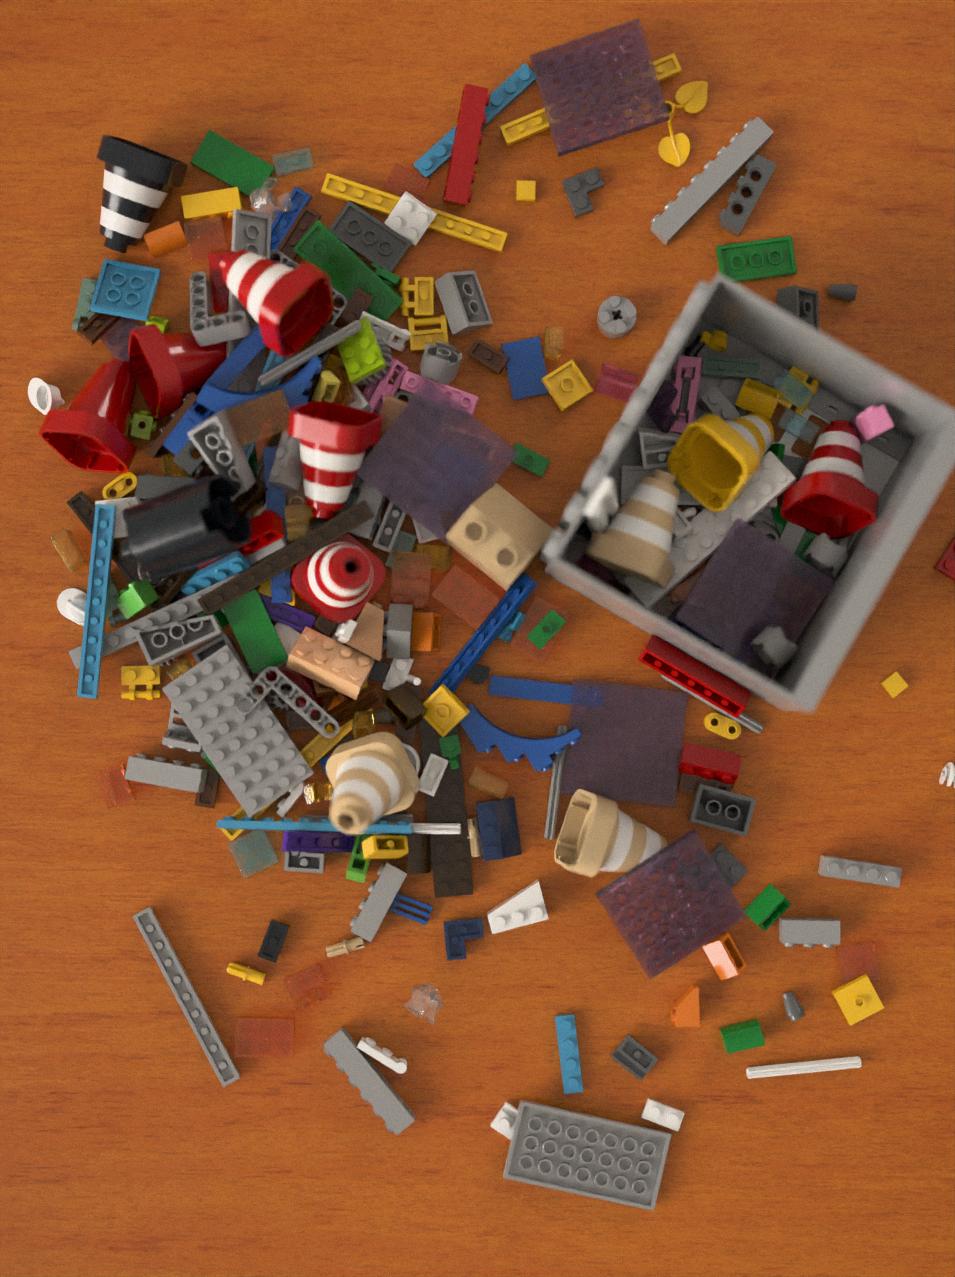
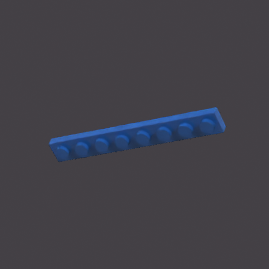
(276, 501)
(486, 633)

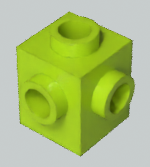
(142, 431)

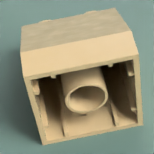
(499, 536)

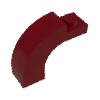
(302, 682)

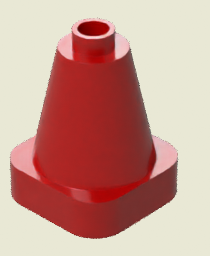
(170, 366)
(96, 422)

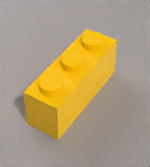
(212, 204)

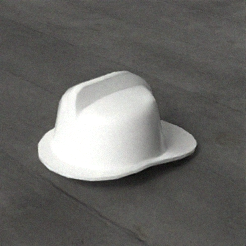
(44, 396)
(72, 605)

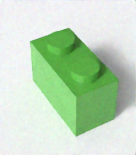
(136, 598)

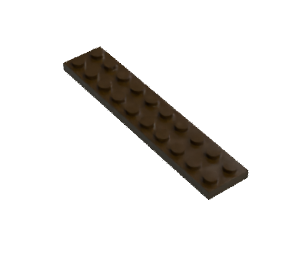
(448, 851)

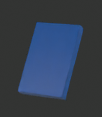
(525, 368)

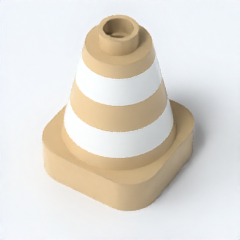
(641, 532)
(370, 781)
(602, 837)

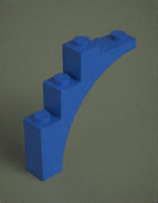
(217, 398)
(512, 746)

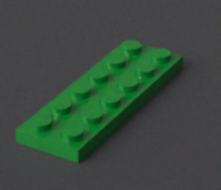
(346, 269)

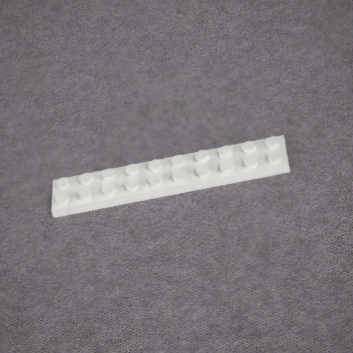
(712, 527)

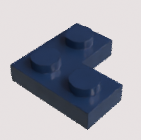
(457, 931)

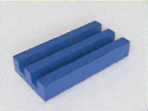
(408, 915)

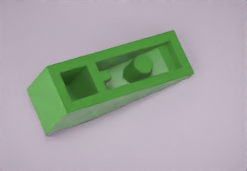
(358, 866)

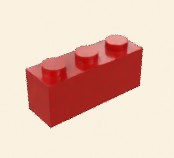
(709, 763)

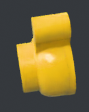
(715, 341)

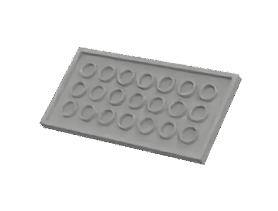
(247, 750)
(587, 1155)

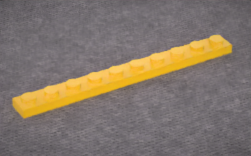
(538, 122)
(442, 223)
(312, 753)

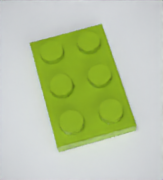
(361, 353)

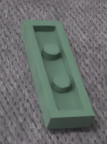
(731, 367)

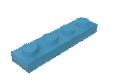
(216, 572)
(569, 1053)

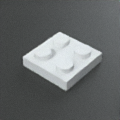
(410, 218)

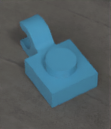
(514, 624)

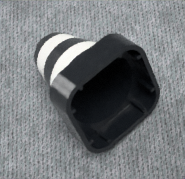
(133, 189)

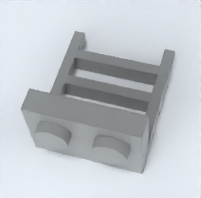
(179, 734)

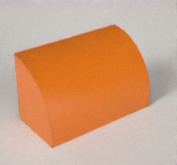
(166, 239)
(426, 632)
(725, 956)

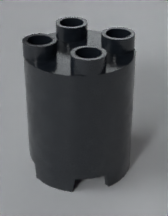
(185, 527)

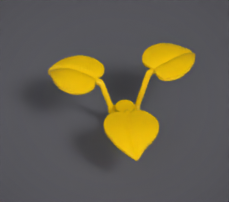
(693, 99)

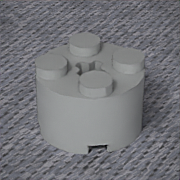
(616, 306)
(440, 362)
(826, 555)
(774, 647)

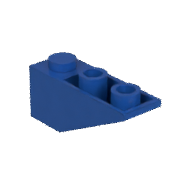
(179, 437)

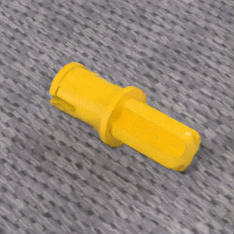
(246, 973)

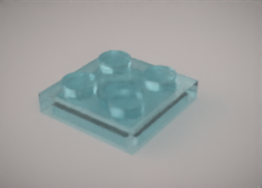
(253, 852)

